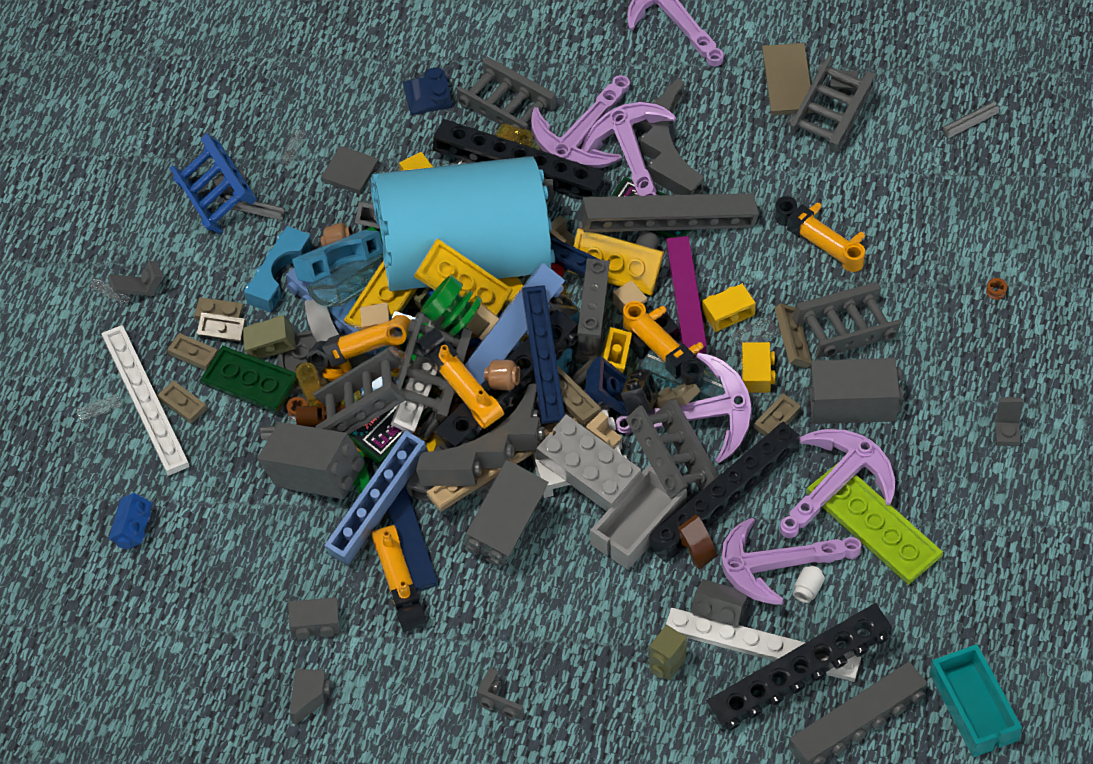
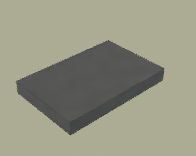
(293, 358)

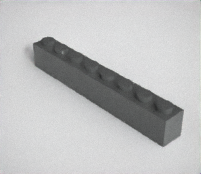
(668, 212)

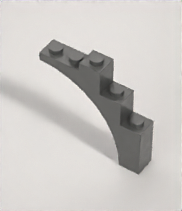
(666, 165)
(464, 463)

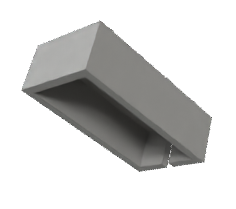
(587, 463)
(631, 520)

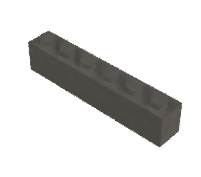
(858, 716)

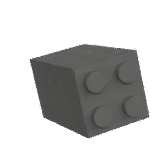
(855, 390)
(311, 460)
(504, 513)

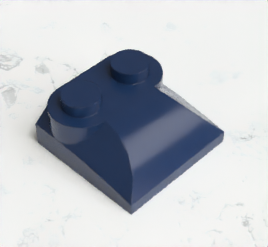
(428, 92)
(605, 384)

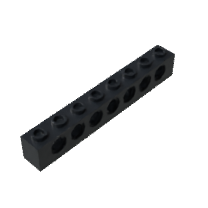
(478, 146)
(448, 434)
(727, 488)
(869, 619)

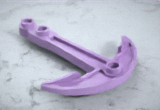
(684, 21)
(612, 123)
(568, 144)
(717, 406)
(848, 467)
(740, 565)

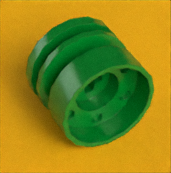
(451, 305)

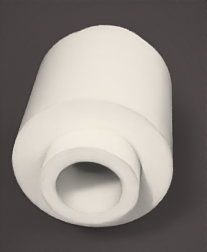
(808, 584)

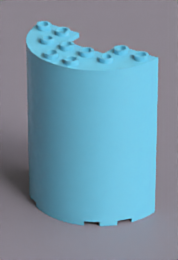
(479, 209)

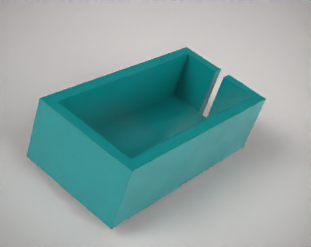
(975, 700)

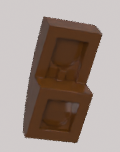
(697, 540)

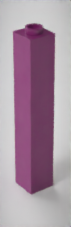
(685, 292)

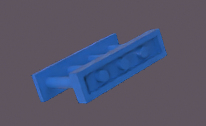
(232, 178)

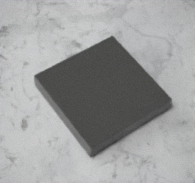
(350, 170)

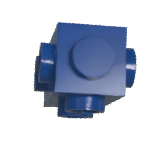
(130, 521)

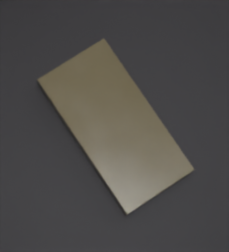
(786, 77)

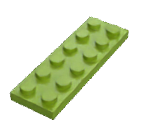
(881, 528)

